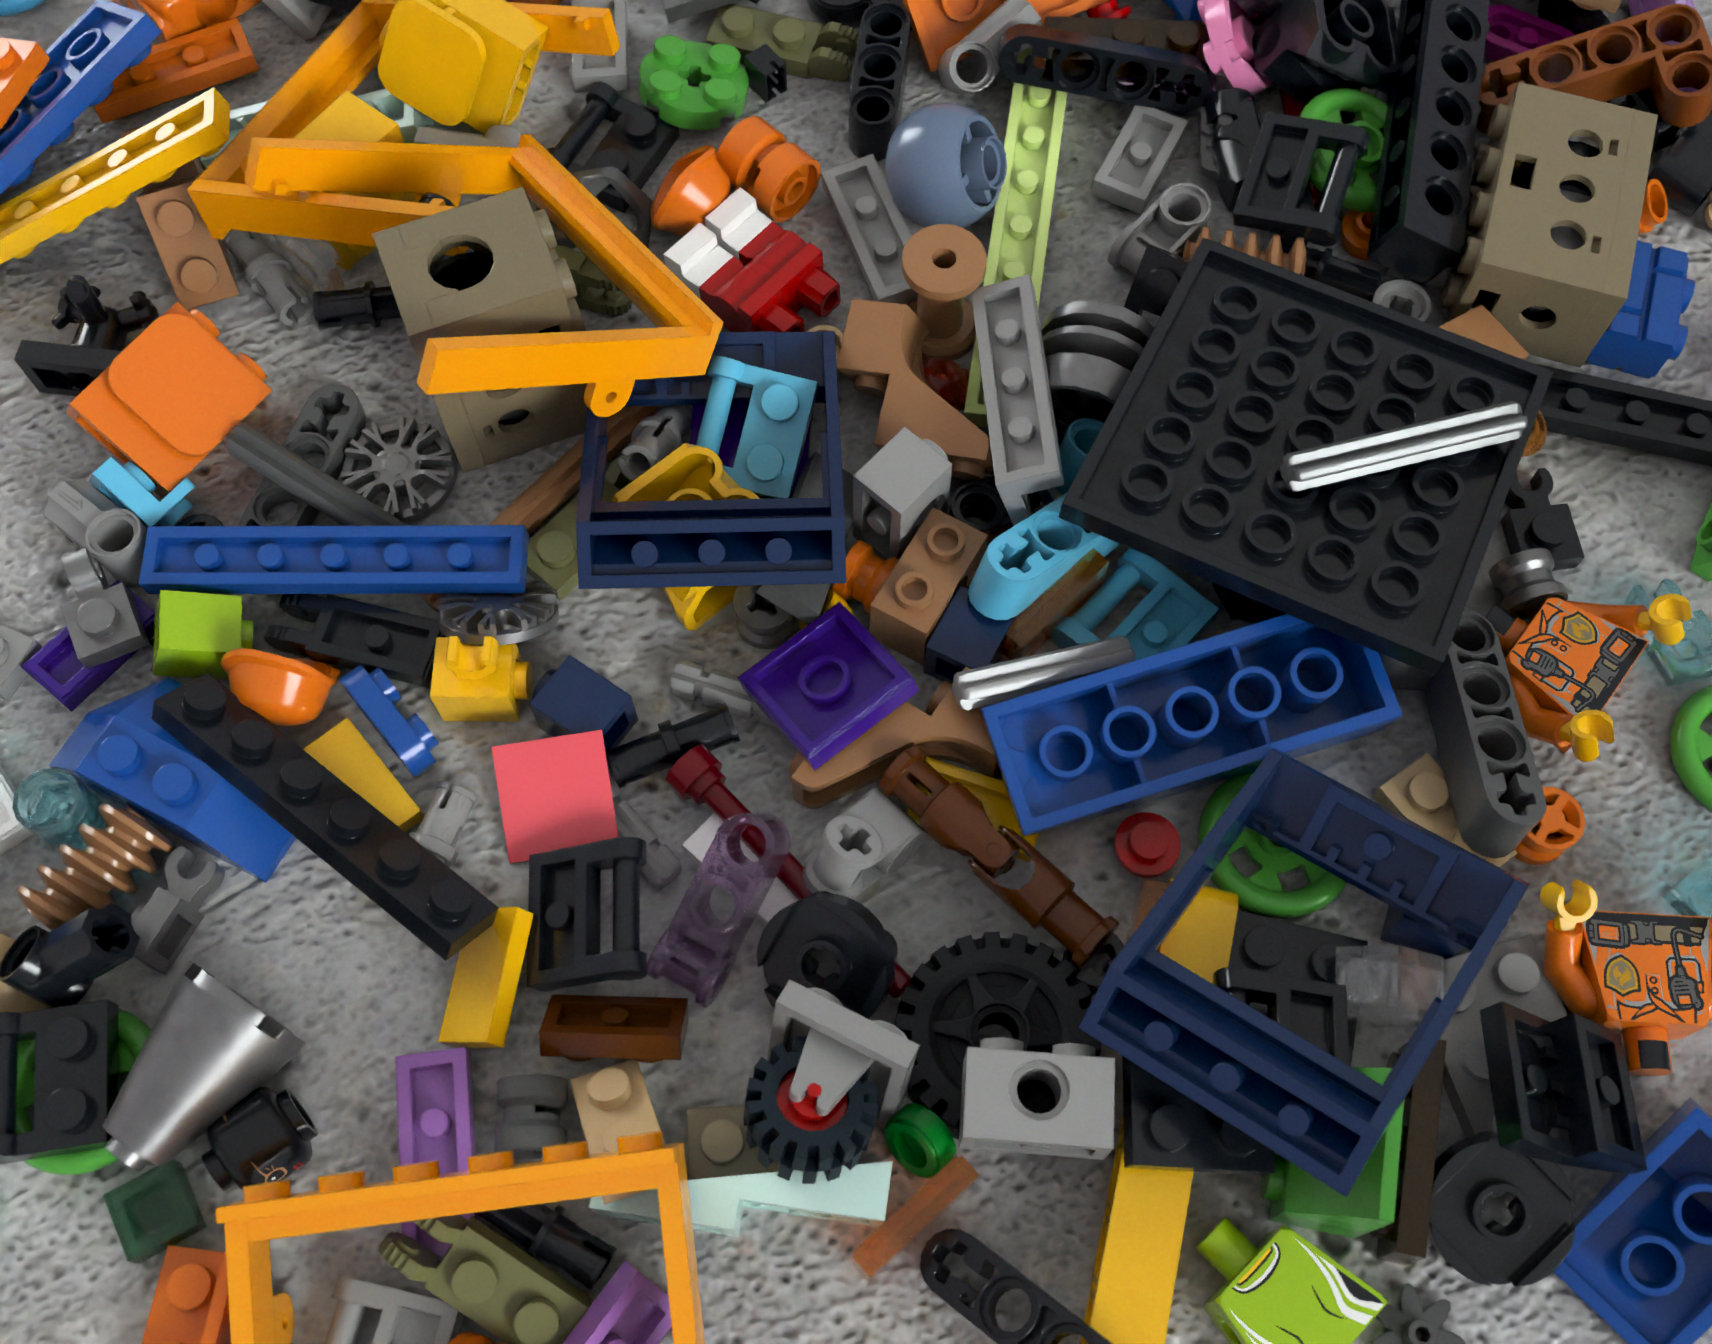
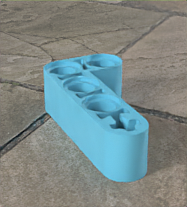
(1041, 547)

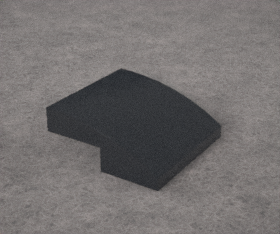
(1561, 1090)

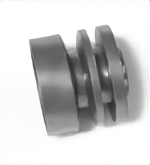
(1090, 357)

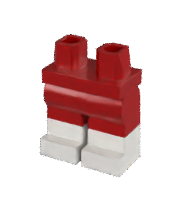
(752, 269)

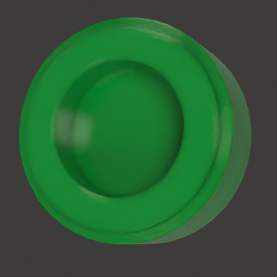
(920, 1140)

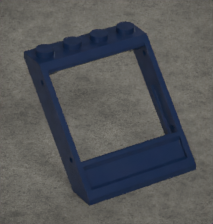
(719, 539)
(1243, 1061)

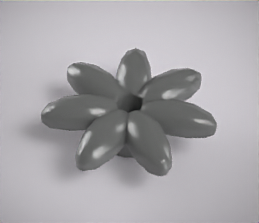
(1412, 1317)

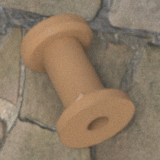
(943, 268)

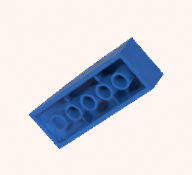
(1184, 720)

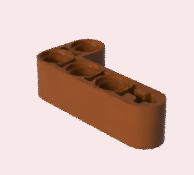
(1643, 65)

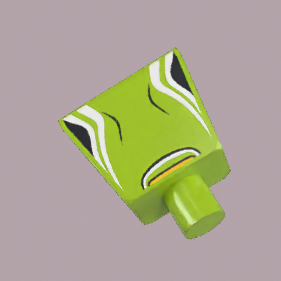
(1284, 1290)

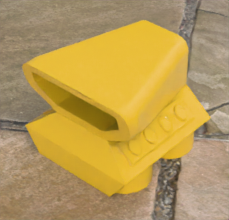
(689, 474)

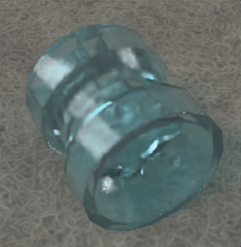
(55, 806)

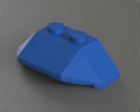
(143, 766)

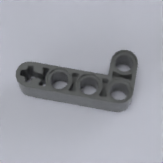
(1479, 738)

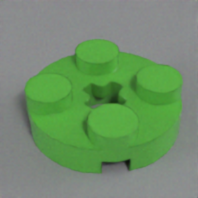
(713, 67)

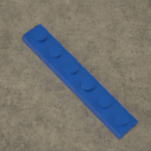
(336, 559)

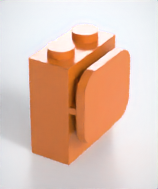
(170, 397)

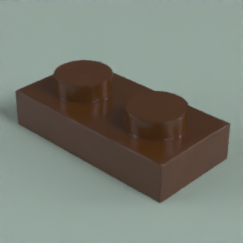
(614, 1027)

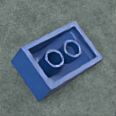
(1648, 1239)

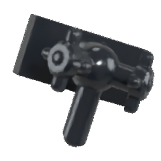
(97, 341)

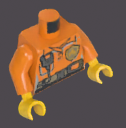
(1574, 661)
(1630, 972)

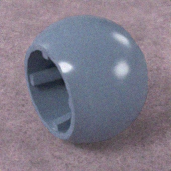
(945, 165)

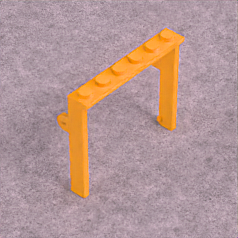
(331, 70)
(601, 358)
(424, 1193)

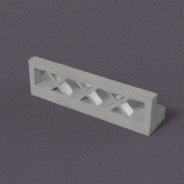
(1016, 393)

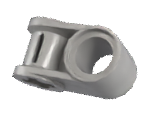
(1166, 224)
(862, 846)

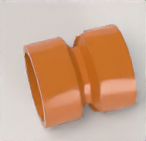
(769, 168)

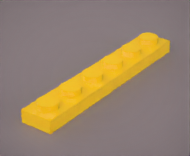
(114, 173)

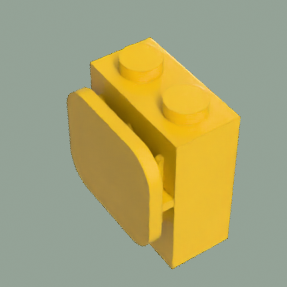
(461, 59)

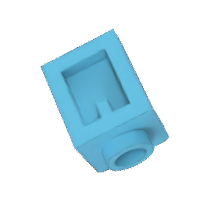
(132, 491)

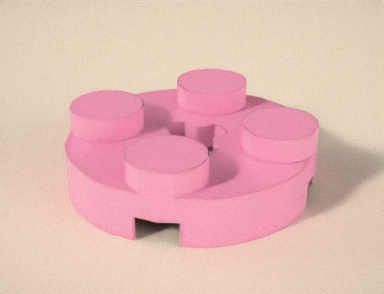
(1231, 44)

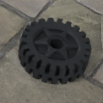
(980, 986)

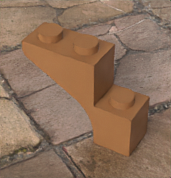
(191, 257)
(885, 360)
(941, 732)

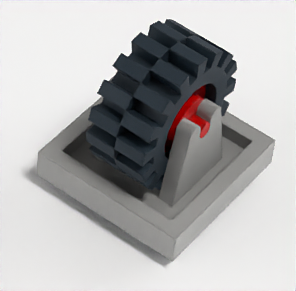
(824, 1084)

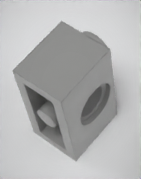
(898, 492)
(998, 1121)

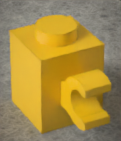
(479, 680)

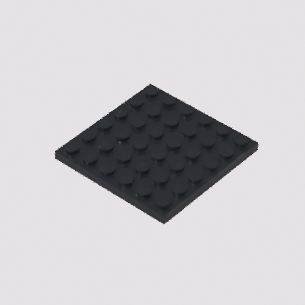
(1283, 364)

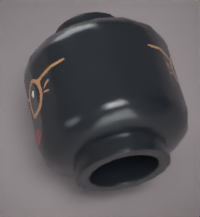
(259, 1140)

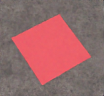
(554, 793)

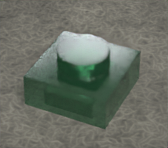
(154, 1211)

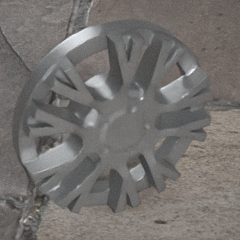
(401, 468)
(504, 616)

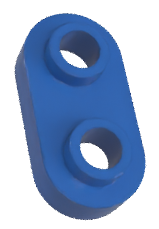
(375, 698)

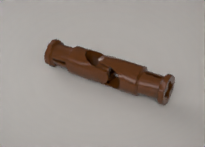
(959, 823)

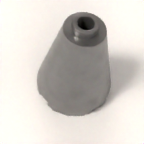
(193, 1068)

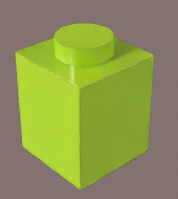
(196, 632)

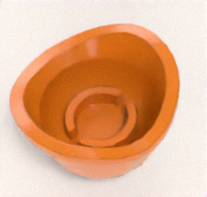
(690, 192)
(279, 687)

